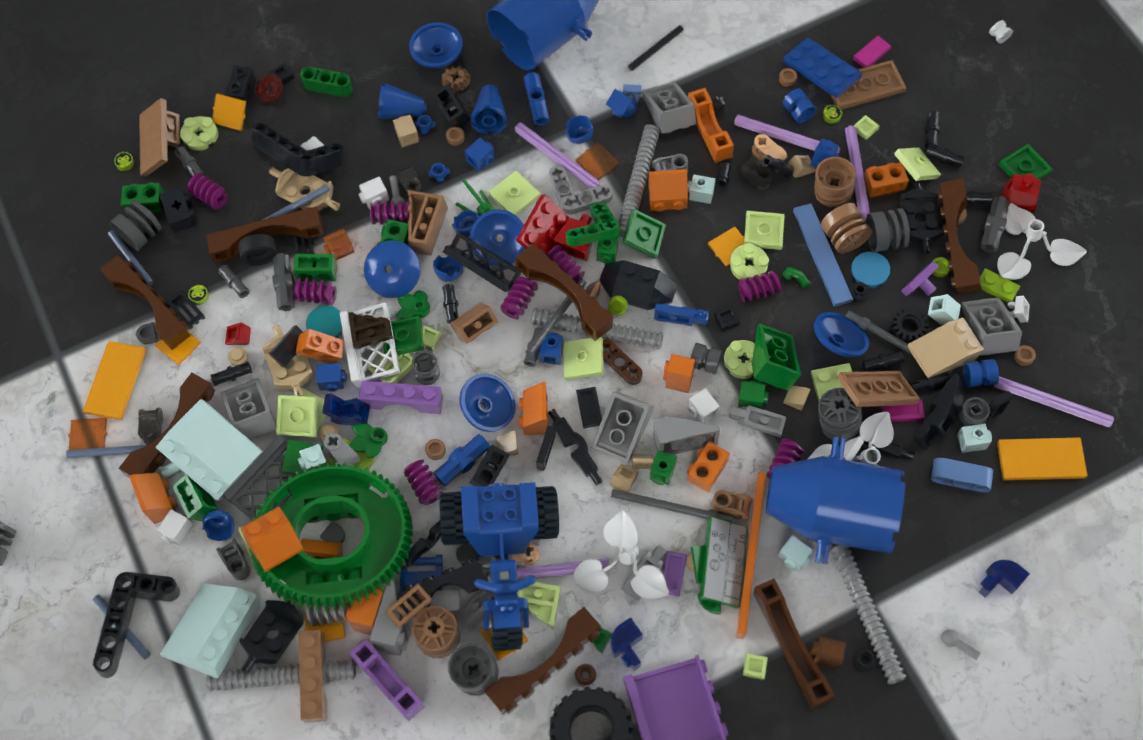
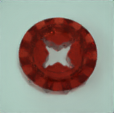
(262, 87)

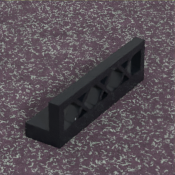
(477, 267)

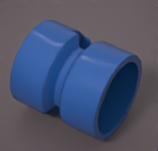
(799, 105)
(976, 373)

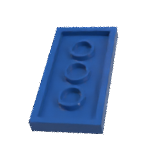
(822, 67)

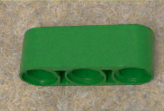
(326, 81)

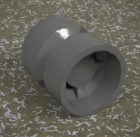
(706, 358)
(425, 368)
(973, 412)

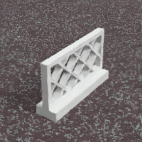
(354, 356)

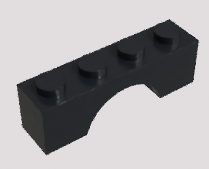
(462, 577)

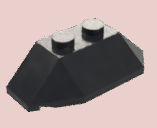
(637, 284)

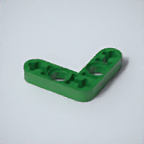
(605, 227)

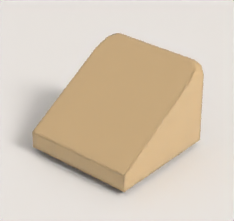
(801, 165)
(797, 397)
(508, 443)
(642, 461)
(624, 478)

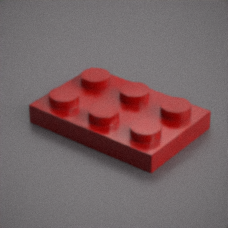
(542, 225)

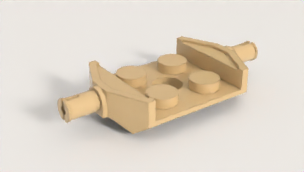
(291, 185)
(288, 378)

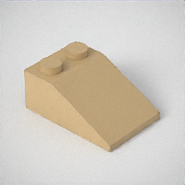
(946, 348)

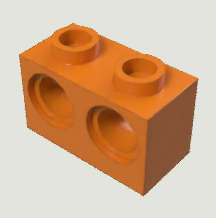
(886, 182)
(320, 346)
(711, 468)

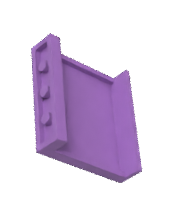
(675, 703)

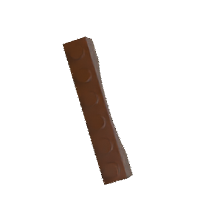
(303, 223)
(538, 267)
(966, 273)
(167, 326)
(149, 457)
(808, 675)
(510, 690)

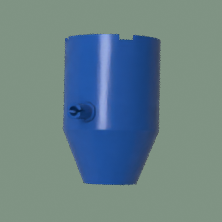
(538, 27)
(838, 501)

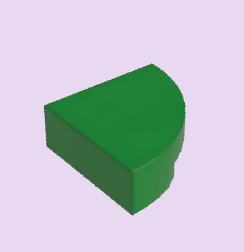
(710, 606)
(603, 640)

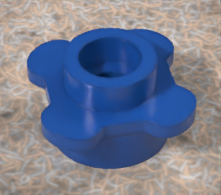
(424, 119)
(438, 167)

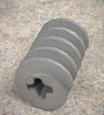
(322, 616)

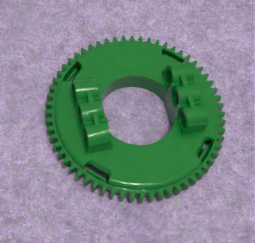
(333, 495)

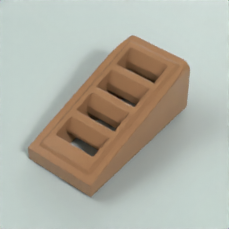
(403, 600)

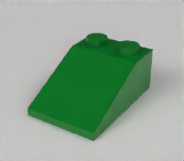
(775, 358)

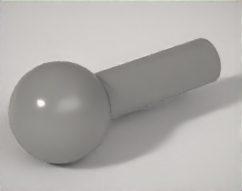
(395, 191)
(951, 638)

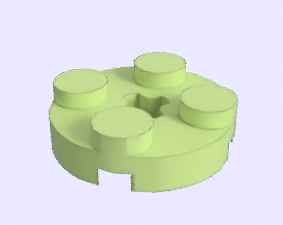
(192, 126)
(748, 252)
(733, 364)

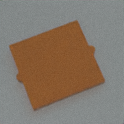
(597, 161)
(87, 433)

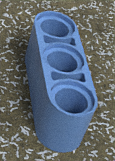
(962, 475)

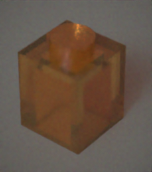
(338, 244)
(828, 651)

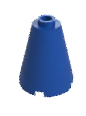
(398, 103)
(489, 111)

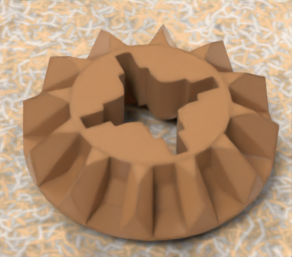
(460, 83)

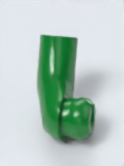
(797, 274)

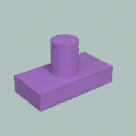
(922, 281)

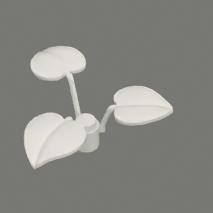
(1013, 266)
(875, 430)
(623, 533)

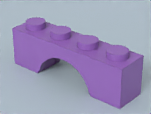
(420, 397)
(387, 680)

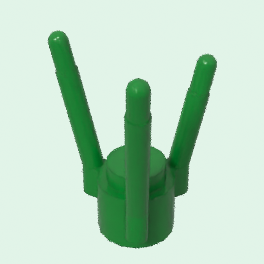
(483, 207)

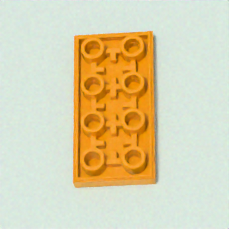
(114, 380)
(1041, 459)

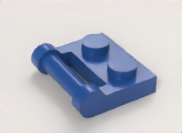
(415, 577)

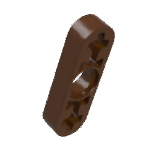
(618, 353)

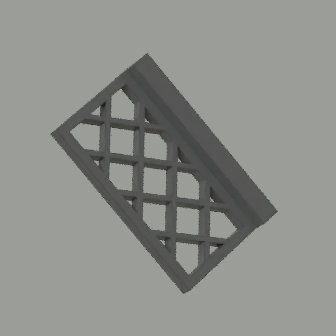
(254, 474)

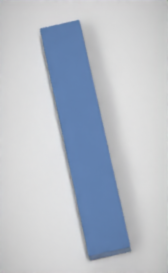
(822, 255)

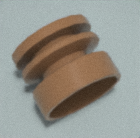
(834, 181)
(846, 228)
(447, 636)

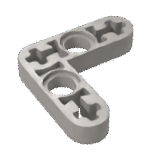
(571, 197)

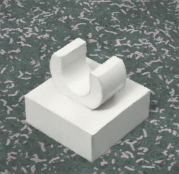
(1021, 309)

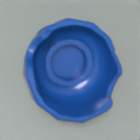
(579, 129)
(464, 222)
(447, 268)
(218, 525)

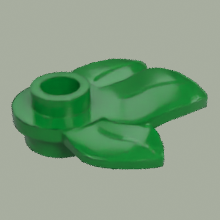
(413, 305)
(365, 439)

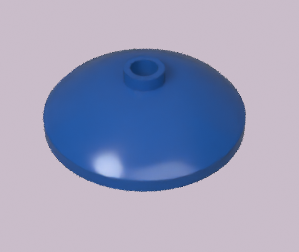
(433, 39)
(491, 225)
(404, 271)
(840, 335)
(494, 396)

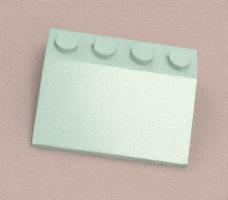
(209, 449)
(211, 628)

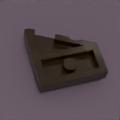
(369, 330)

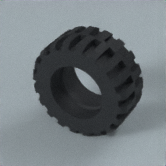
(591, 701)

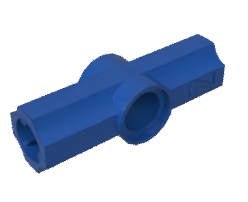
(536, 99)
(461, 460)

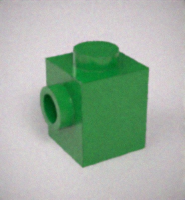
(607, 250)
(752, 394)
(663, 468)

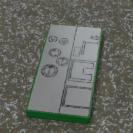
(723, 562)

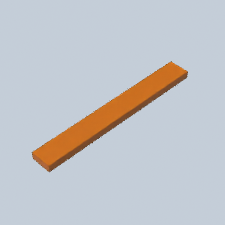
(751, 556)

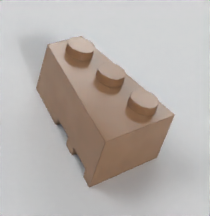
(425, 220)

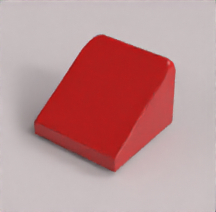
(238, 334)

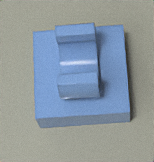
(632, 90)

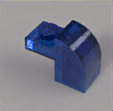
(345, 411)
(1006, 573)
(622, 639)

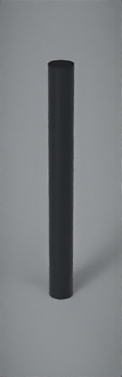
(655, 48)

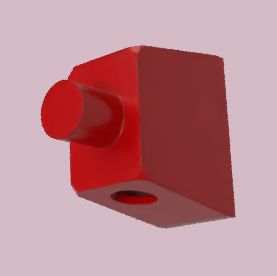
(1022, 191)
(582, 251)

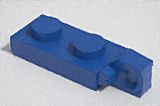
(680, 315)

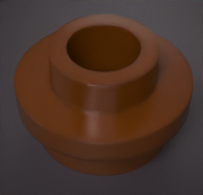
(585, 668)

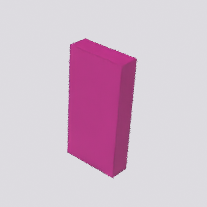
(872, 52)
(905, 413)

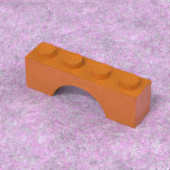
(717, 141)

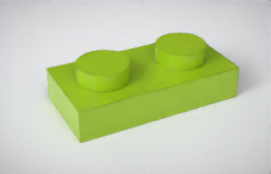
(998, 286)

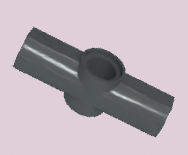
(994, 224)
(283, 282)

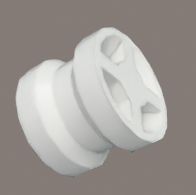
(1000, 31)

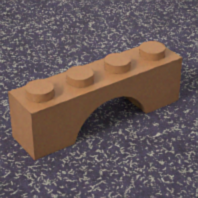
(312, 694)

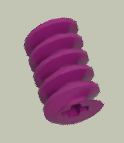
(207, 191)
(391, 212)
(565, 263)
(758, 285)
(314, 292)
(518, 297)
(786, 454)
(421, 484)

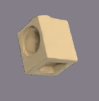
(406, 130)

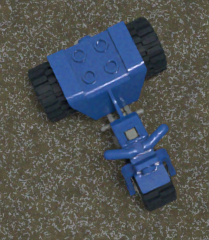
(497, 524)

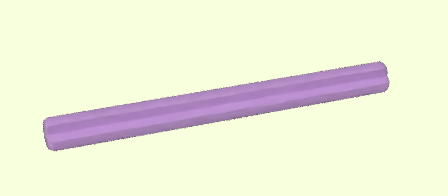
(777, 133)
(557, 156)
(855, 159)
(1055, 402)
(551, 570)

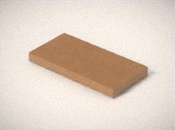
(875, 83)
(153, 137)
(878, 388)

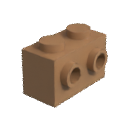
(474, 322)

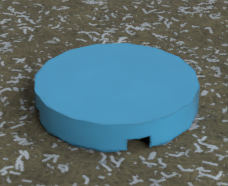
(870, 269)

